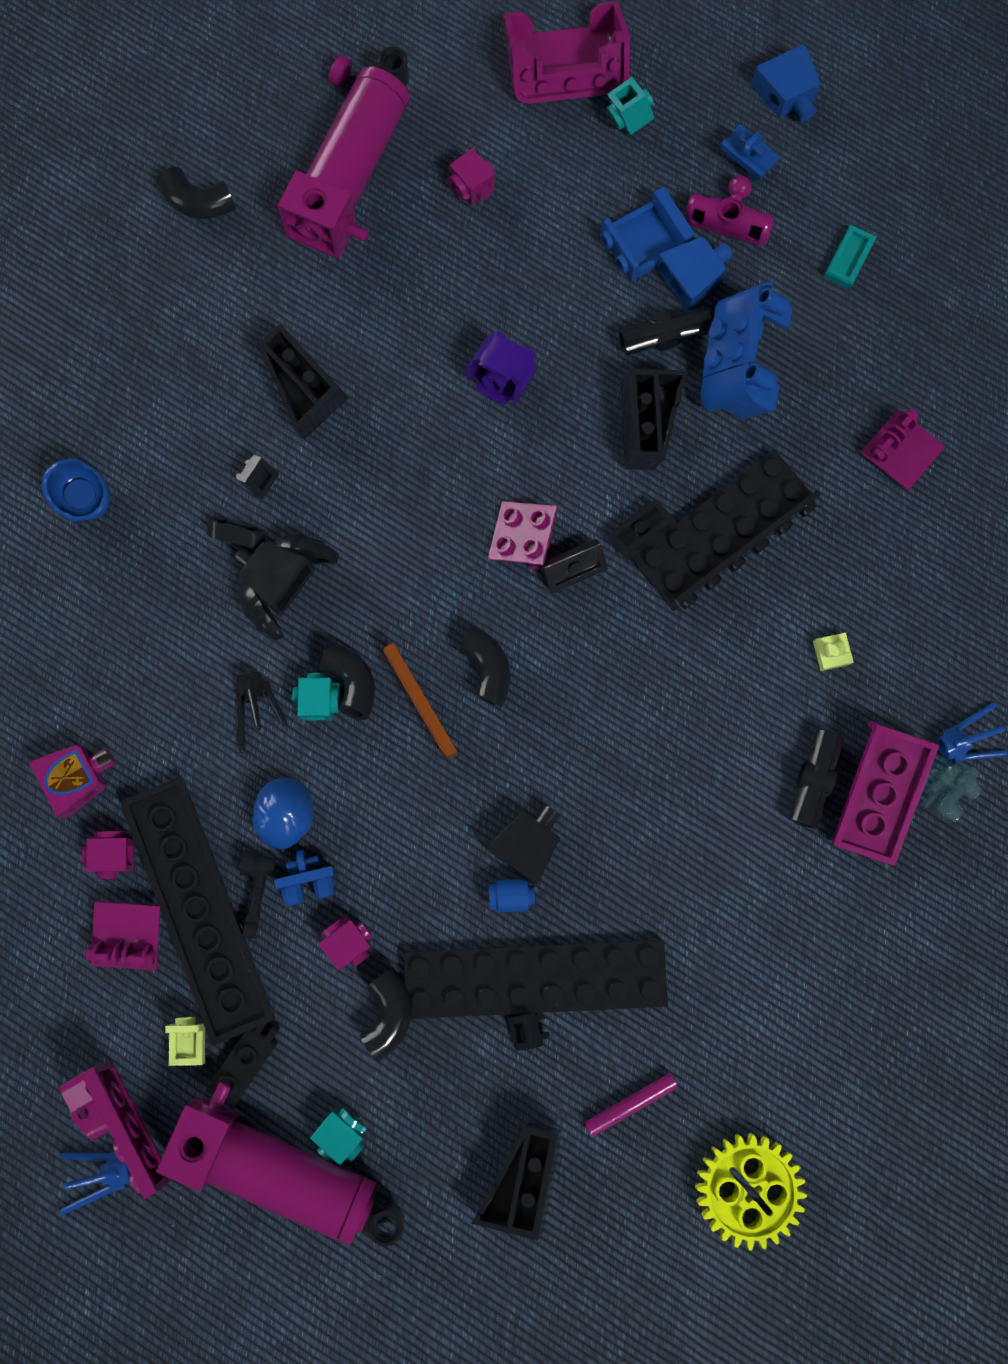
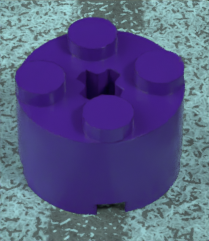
(501, 368)

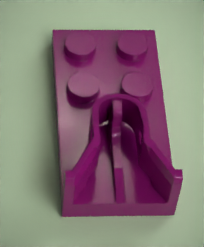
(885, 793)
(113, 1111)

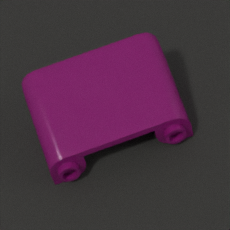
(569, 60)

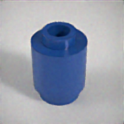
(511, 896)

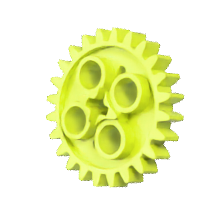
(728, 1211)

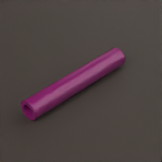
(631, 1104)

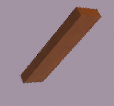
(420, 702)

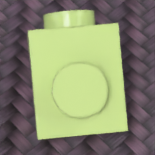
(186, 1042)

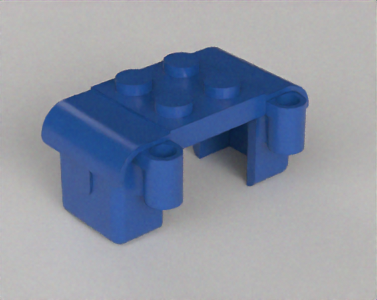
(730, 372)

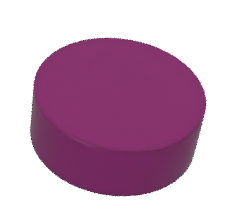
(340, 71)

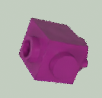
(471, 178)
(109, 854)
(346, 943)

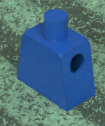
(788, 83)
(694, 270)

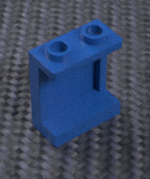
(645, 234)

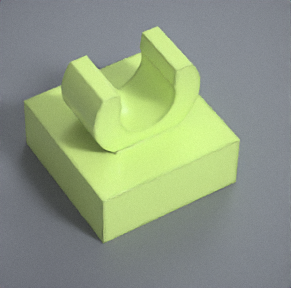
(833, 651)

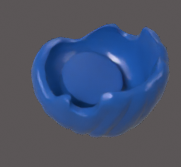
(75, 490)
(282, 812)

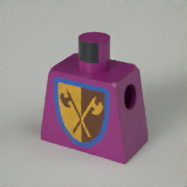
(72, 777)

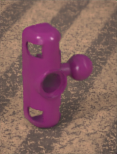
(744, 217)

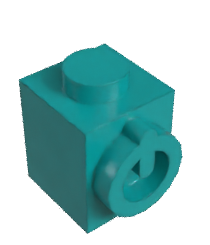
(630, 106)
(316, 697)
(340, 1136)

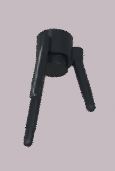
(252, 689)

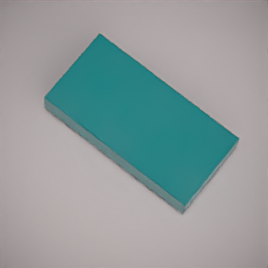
(849, 257)

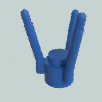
(956, 744)
(112, 1173)

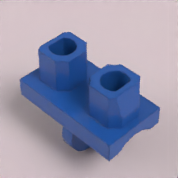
(749, 152)
(321, 879)

